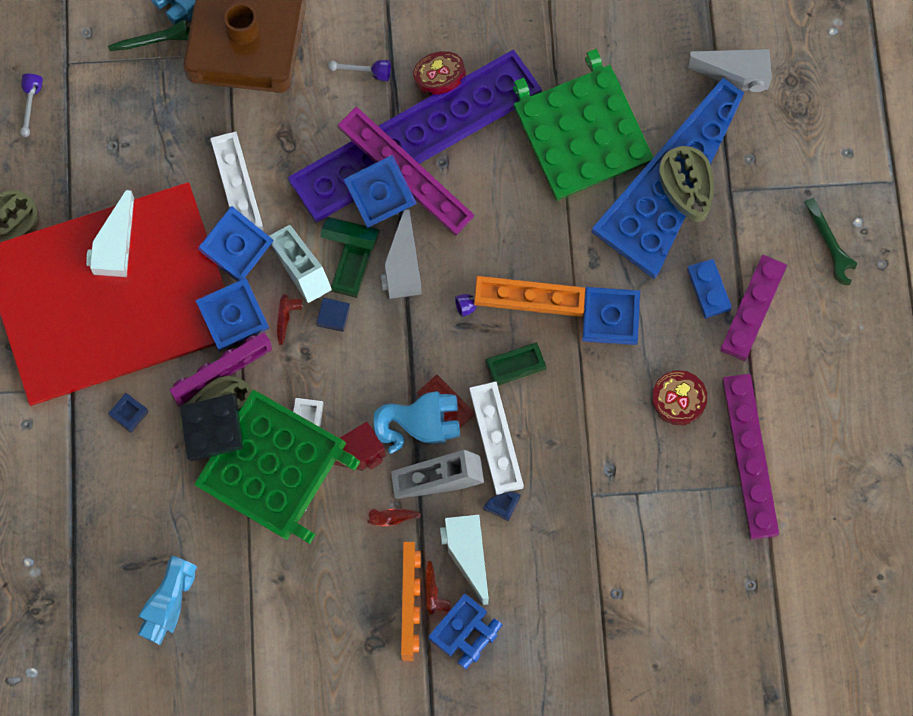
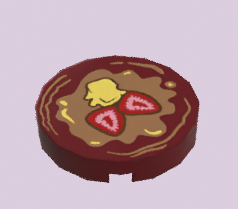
(439, 72)
(679, 397)

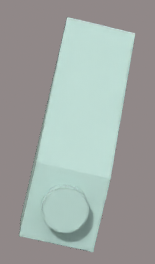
(112, 243)
(300, 264)
(466, 550)

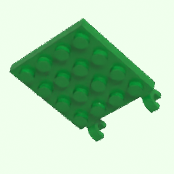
(582, 130)
(277, 469)

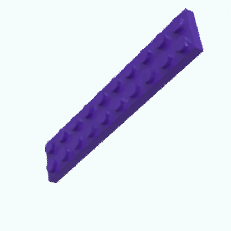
(418, 131)

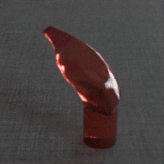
(283, 315)
(391, 516)
(432, 601)

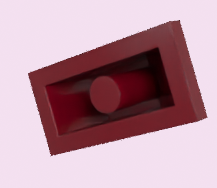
(364, 446)

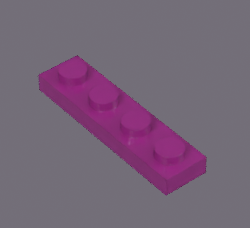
(753, 308)
(228, 364)

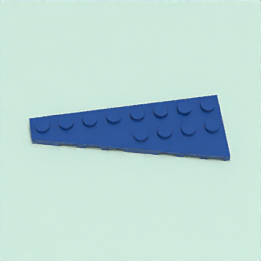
(643, 219)

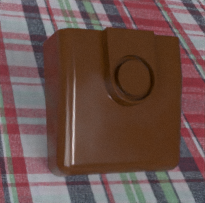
(244, 43)

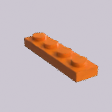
(529, 296)
(410, 613)

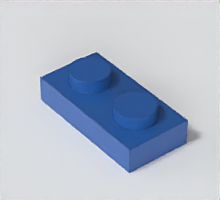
(709, 288)

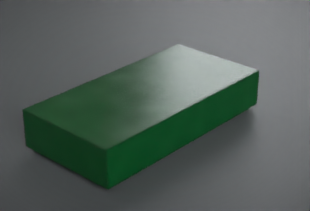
(350, 233)
(351, 270)
(515, 364)

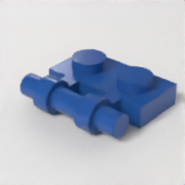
(458, 625)

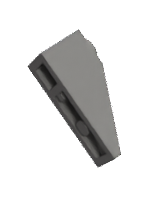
(741, 68)
(401, 265)
(438, 475)

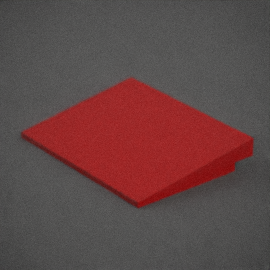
(93, 328)

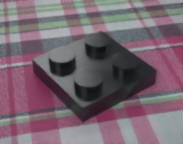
(211, 427)

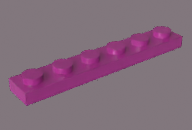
(423, 185)
(750, 457)

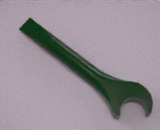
(176, 32)
(840, 259)

